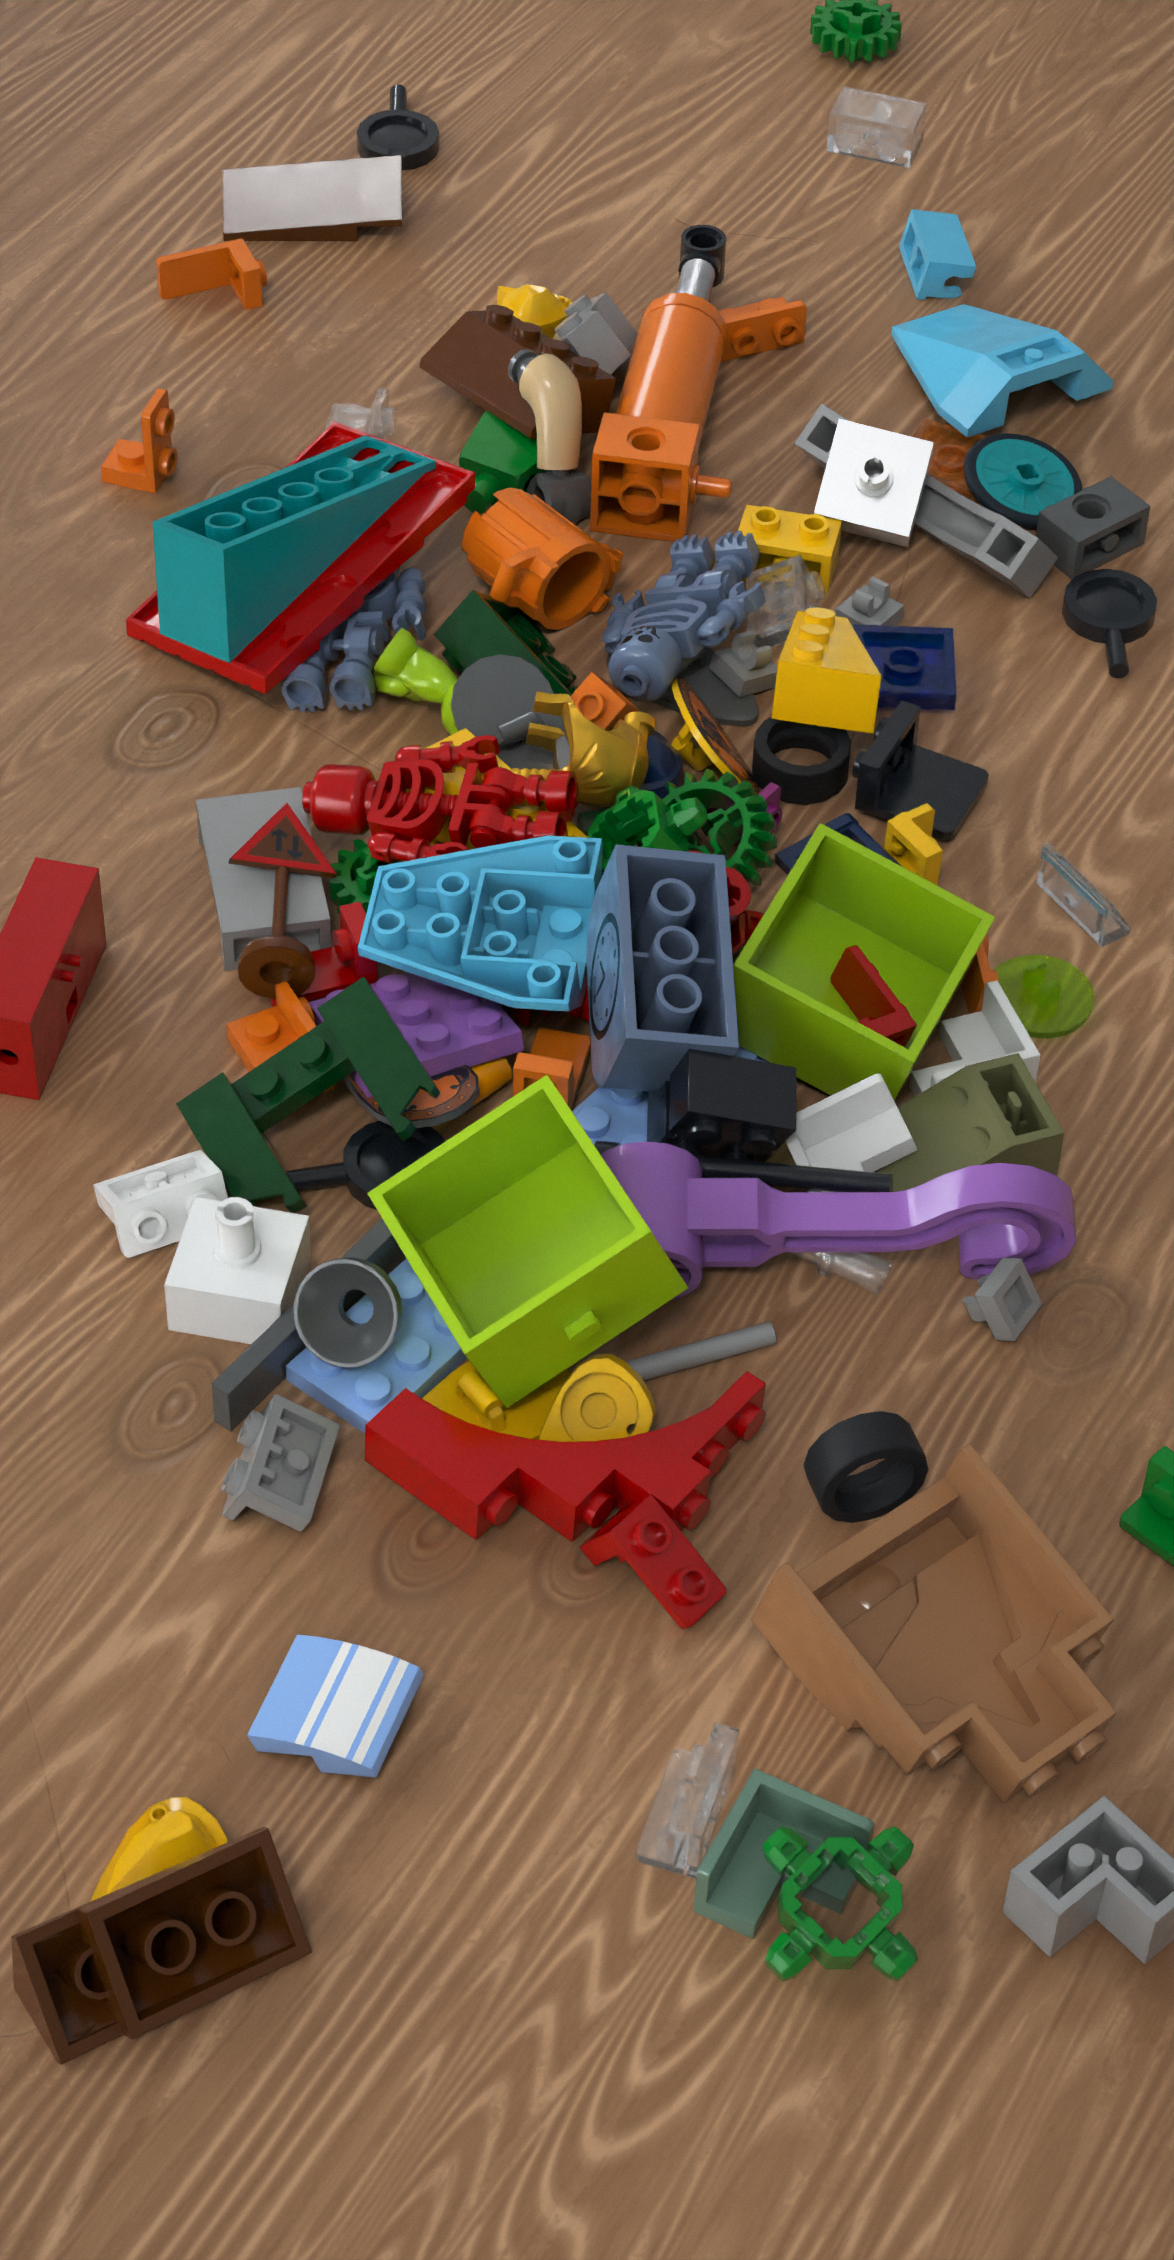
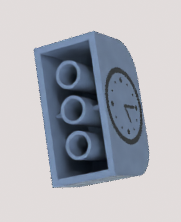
(658, 965)

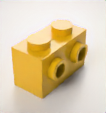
(789, 534)

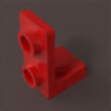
(341, 964)
(871, 997)
(660, 1558)

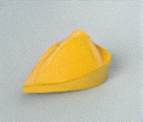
(535, 306)
(600, 1403)
(158, 1840)

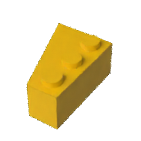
(826, 675)

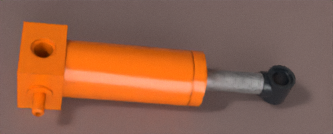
(649, 448)

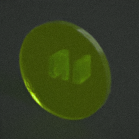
(1046, 994)

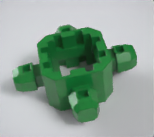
(647, 819)
(887, 1853)

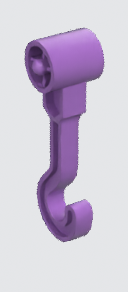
(744, 1222)

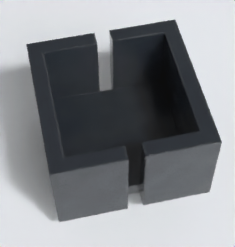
(724, 1107)

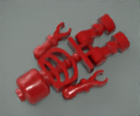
(405, 823)

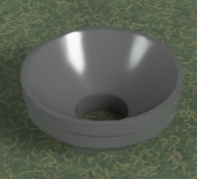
(324, 1323)

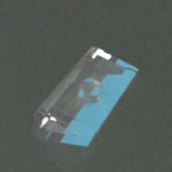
(1079, 898)

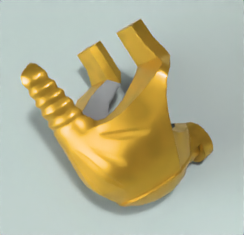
(600, 758)

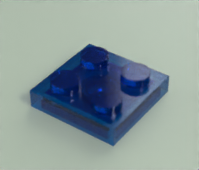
(913, 664)

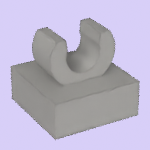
(872, 606)
(745, 666)
(1005, 1299)

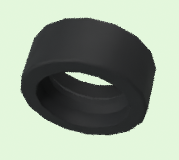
(799, 782)
(855, 1444)

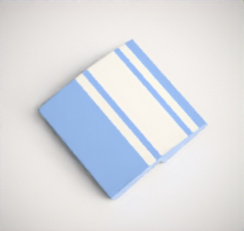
(336, 1705)

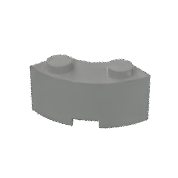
(597, 331)

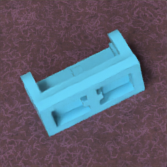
(933, 252)

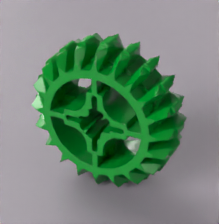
(744, 814)

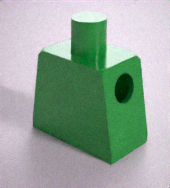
(499, 459)

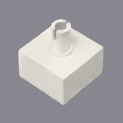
(874, 481)
(235, 1269)

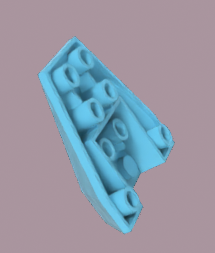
(978, 357)
(491, 920)

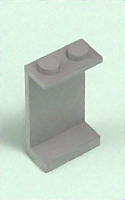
(247, 893)

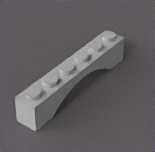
(955, 520)

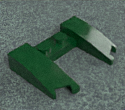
(355, 1036)

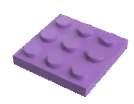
(442, 1023)

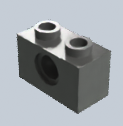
(1093, 526)

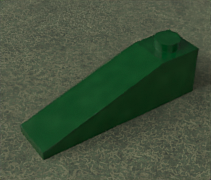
(490, 628)

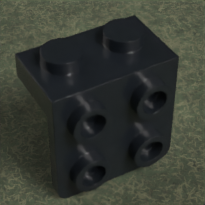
(903, 776)

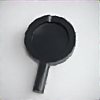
(399, 133)
(1110, 610)
(369, 1160)

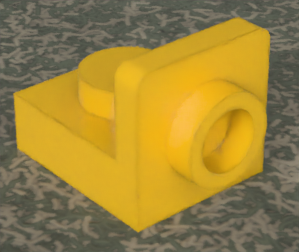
(911, 843)

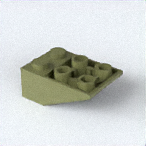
(978, 1118)

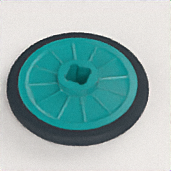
(1018, 476)

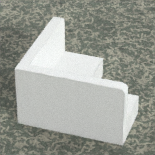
(980, 1038)
(852, 1130)

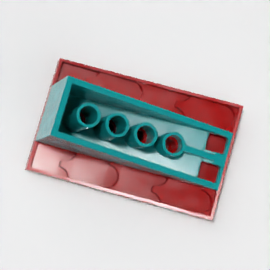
(290, 556)

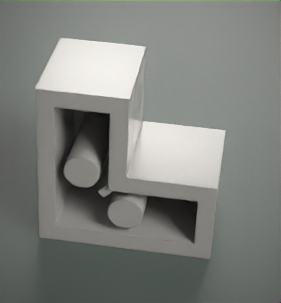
(1094, 1871)

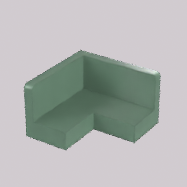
(734, 1877)

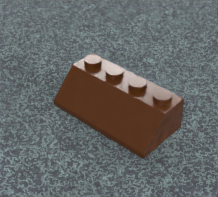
(476, 360)

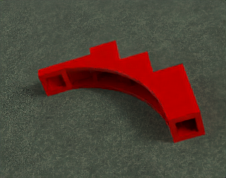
(483, 1474)

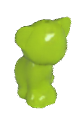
(415, 674)

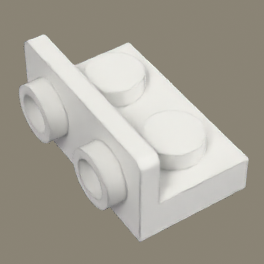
(156, 1200)

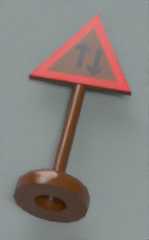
(276, 958)

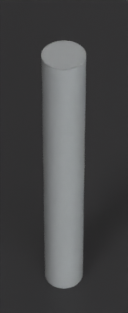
(704, 1351)

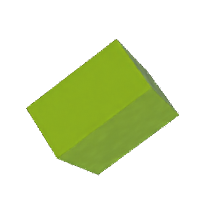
(841, 899)
(526, 1242)

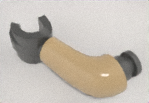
(557, 408)

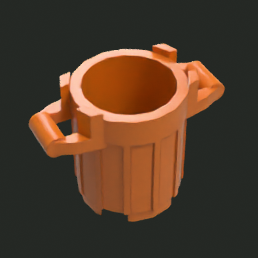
(539, 560)

